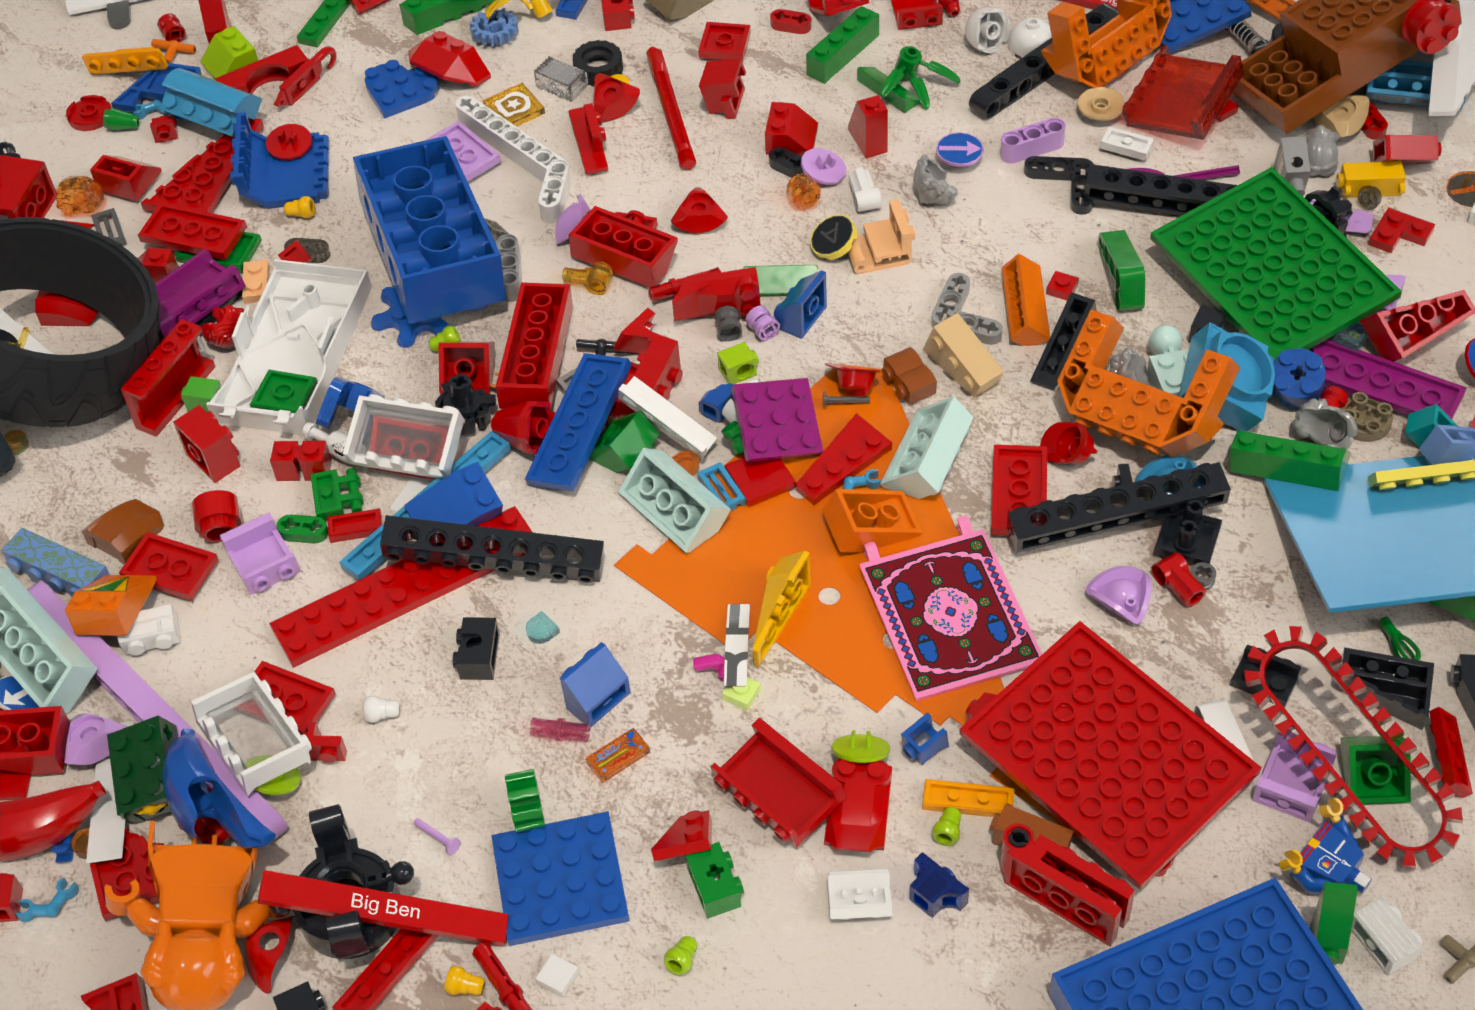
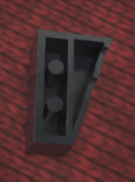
(1397, 682)

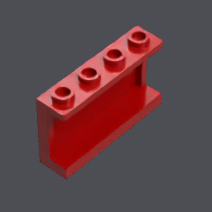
(157, 385)
(779, 784)

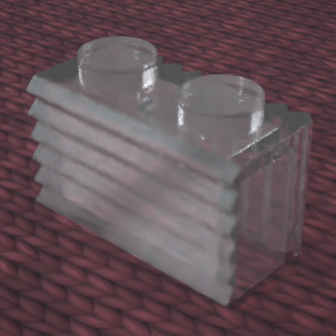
(560, 79)

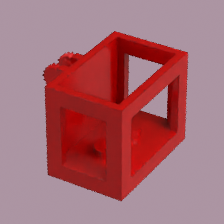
(25, 188)

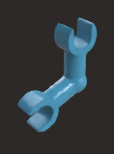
(142, 110)
(864, 480)
(53, 907)

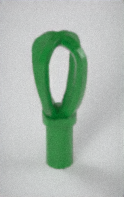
(1396, 636)

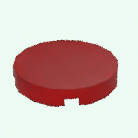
(87, 113)

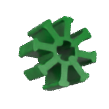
(524, 800)

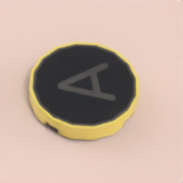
(833, 237)

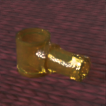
(594, 279)

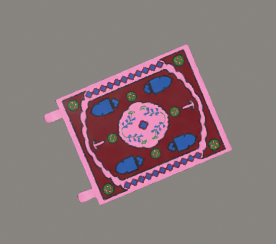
(949, 613)

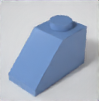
(1449, 445)

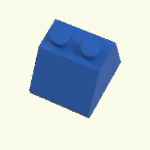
(802, 305)

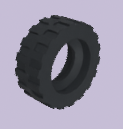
(598, 51)

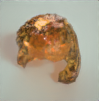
(79, 195)

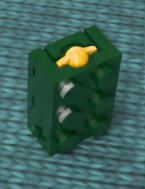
(137, 768)

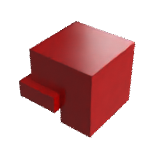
(723, 86)

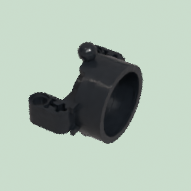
(338, 859)

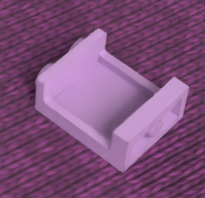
(259, 554)
(1288, 782)

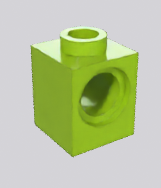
(737, 363)

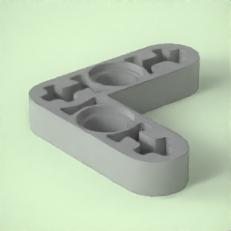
(985, 324)

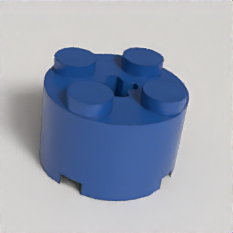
(1300, 364)

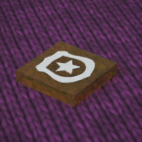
(515, 105)

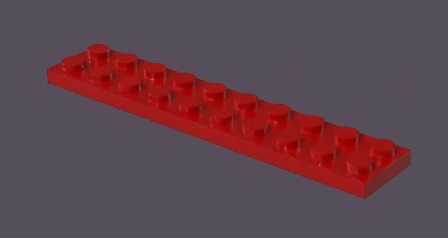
(377, 600)

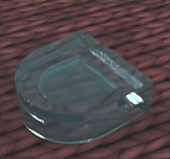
(541, 629)

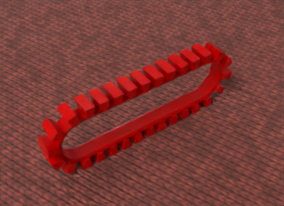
(1380, 718)

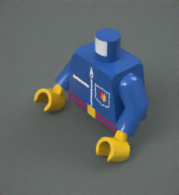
(1329, 855)

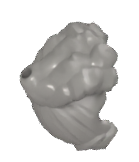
(1322, 151)
(931, 183)
(1130, 366)
(1325, 424)

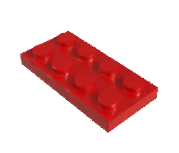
(192, 230)
(1017, 482)

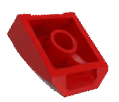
(61, 310)

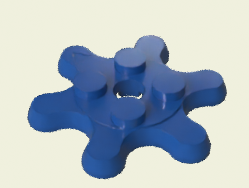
(396, 319)

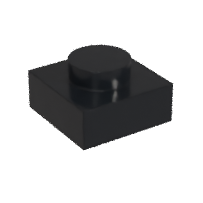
(1123, 475)

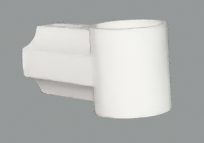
(865, 195)

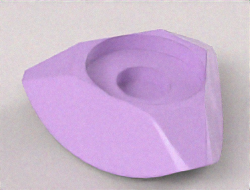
(570, 219)
(1122, 591)
(88, 739)

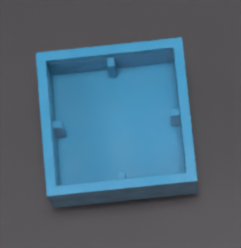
(1254, 382)

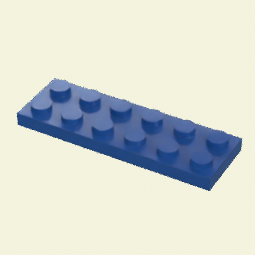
(578, 422)

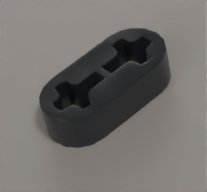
(785, 161)

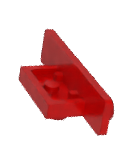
(589, 138)

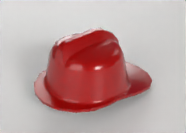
(854, 380)
(1068, 443)

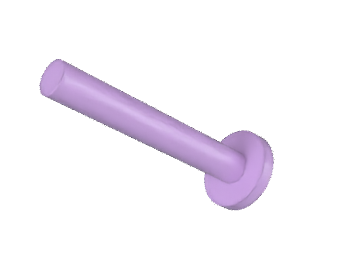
(451, 845)

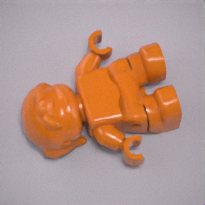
(197, 921)

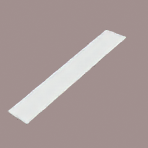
(106, 827)

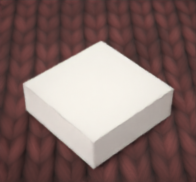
(557, 975)

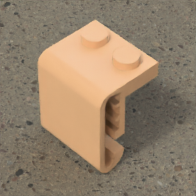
(884, 243)

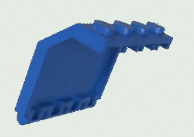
(275, 181)

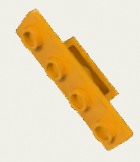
(125, 60)

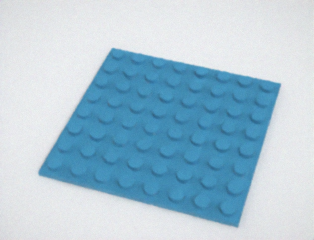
(1382, 544)

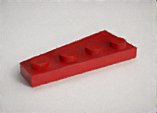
(847, 455)

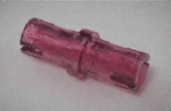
(560, 729)

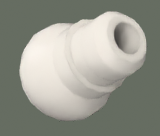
(379, 709)

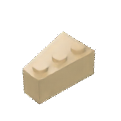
(963, 355)

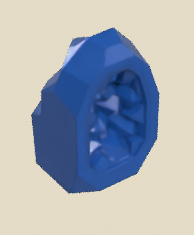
(714, 402)

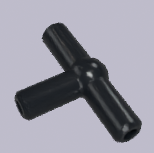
(599, 345)

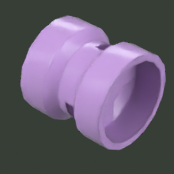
(762, 322)

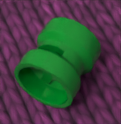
(732, 433)

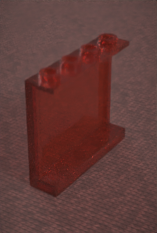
(1182, 94)

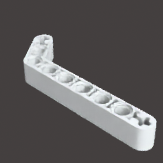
(523, 151)

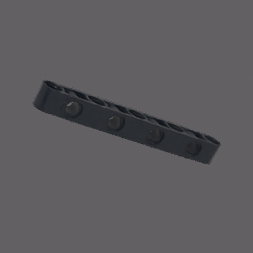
(1027, 72)

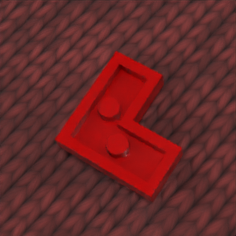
(1400, 225)

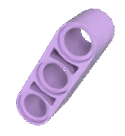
(1032, 140)

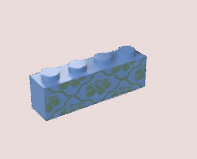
(51, 562)

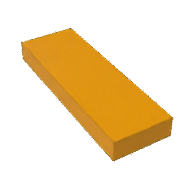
(966, 797)

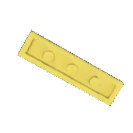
(1416, 475)

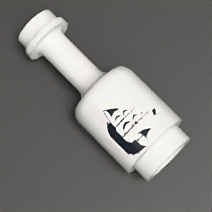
(335, 441)

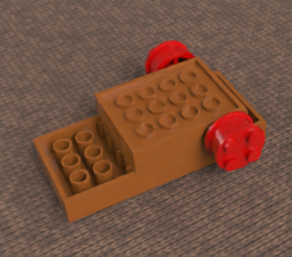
(1336, 50)

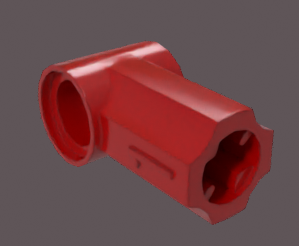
(1175, 574)

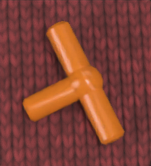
(172, 47)

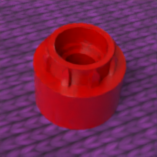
(215, 514)

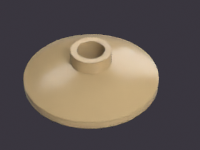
(1101, 103)

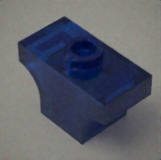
(936, 887)

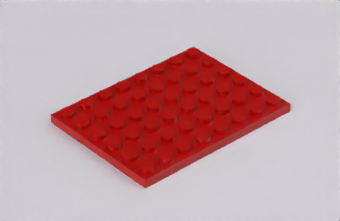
(1110, 753)

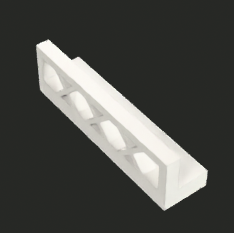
(667, 417)

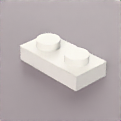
(1127, 143)

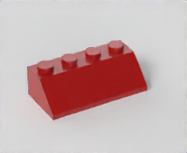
(624, 244)

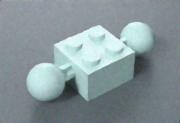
(1168, 364)

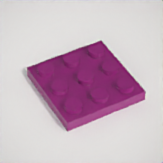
(777, 420)

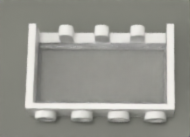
(403, 436)
(251, 731)

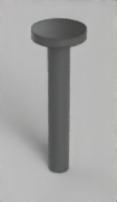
(843, 399)

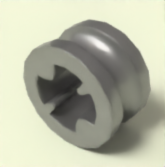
(1204, 569)

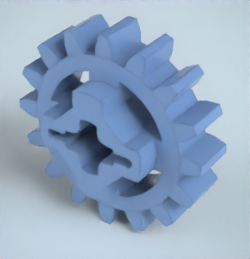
(496, 29)

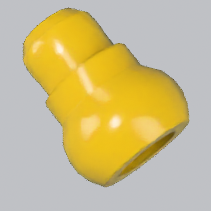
(303, 207)
(463, 982)

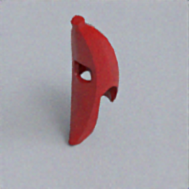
(44, 819)

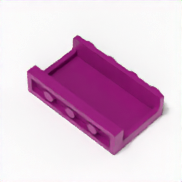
(195, 290)

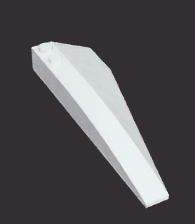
(1454, 67)

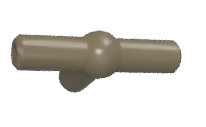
(1465, 957)

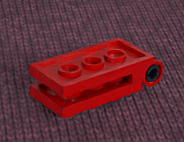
(1065, 883)

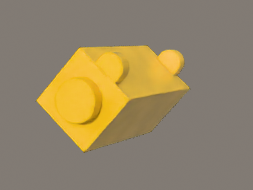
(1386, 176)

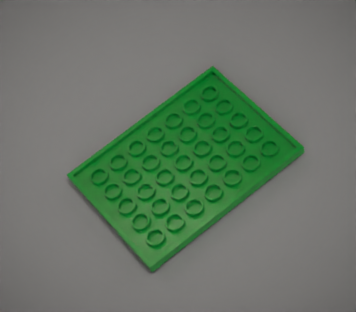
(1275, 264)

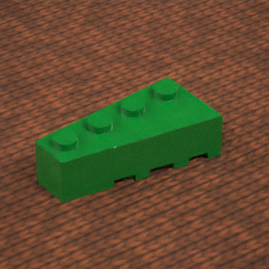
(429, 14)

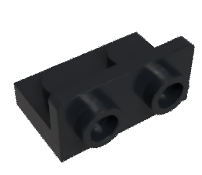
(1280, 676)

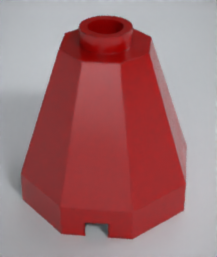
(524, 424)

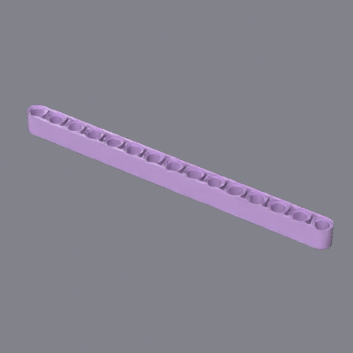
(145, 703)

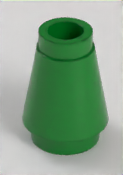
(120, 120)

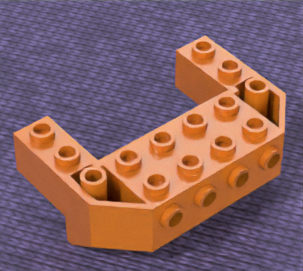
(1109, 50)
(1136, 410)

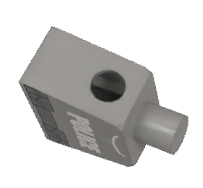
(1298, 171)

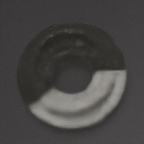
(1369, 197)

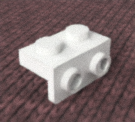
(859, 894)

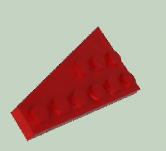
(202, 178)

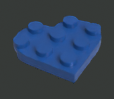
(399, 89)

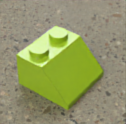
(227, 53)

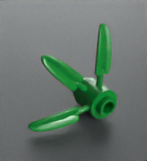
(906, 69)

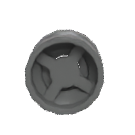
(728, 323)

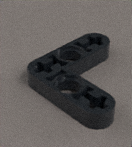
(1071, 173)

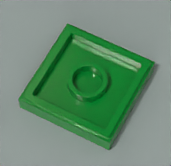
(283, 391)

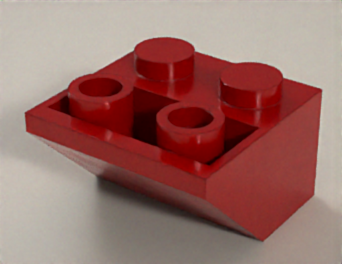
(124, 176)

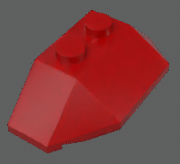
(449, 59)

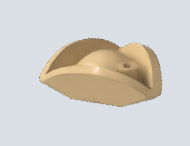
(1345, 116)

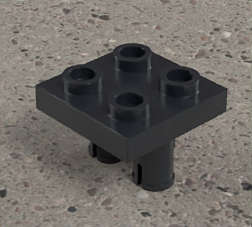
(1189, 534)

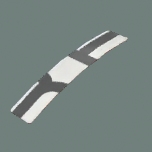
(736, 645)

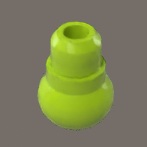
(448, 334)
(947, 829)
(679, 958)

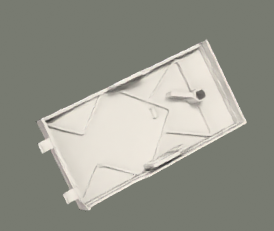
(295, 329)

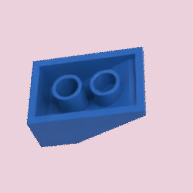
(459, 499)

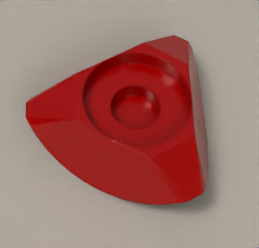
(613, 97)
(698, 213)

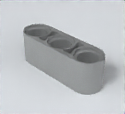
(511, 265)

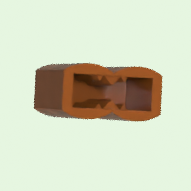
(909, 376)

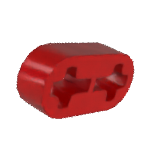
(790, 21)
(1376, 120)

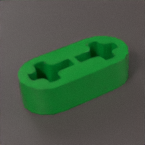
(302, 528)

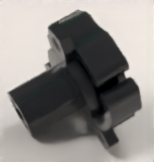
(1332, 207)
(460, 394)

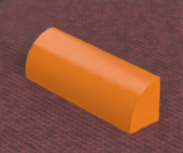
(1025, 301)

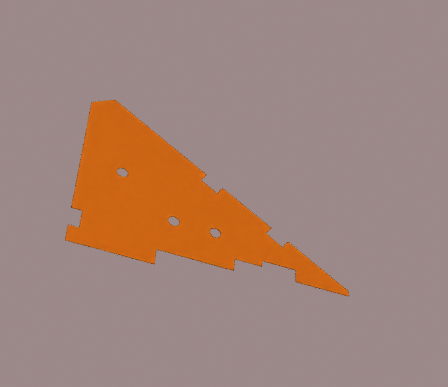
(834, 639)

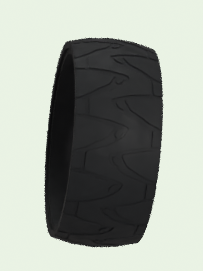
(98, 272)

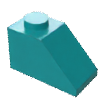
(1424, 421)

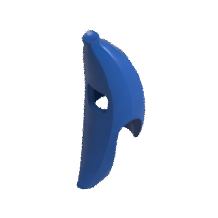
(188, 799)

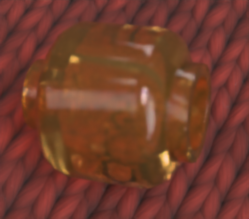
(803, 191)

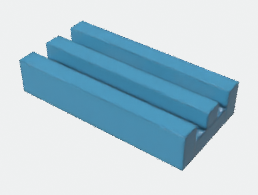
(731, 503)

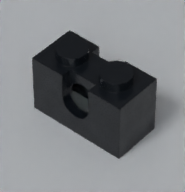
(477, 648)

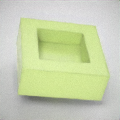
(742, 695)

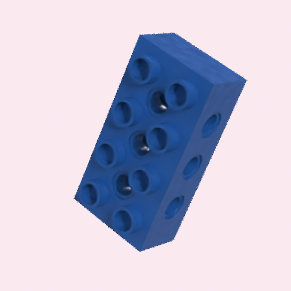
(429, 230)

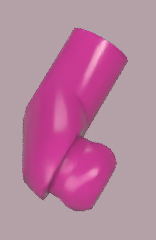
(711, 661)

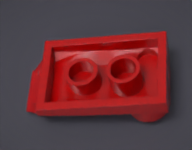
(708, 293)
(862, 817)

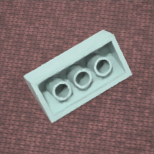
(928, 449)
(673, 499)

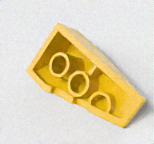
(783, 593)

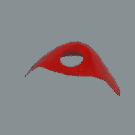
(261, 962)

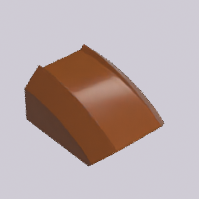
(123, 528)

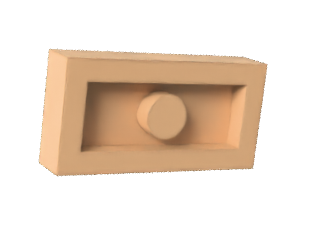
(255, 278)

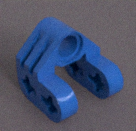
(341, 393)

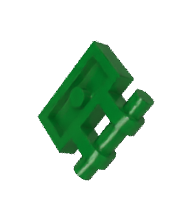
(328, 496)

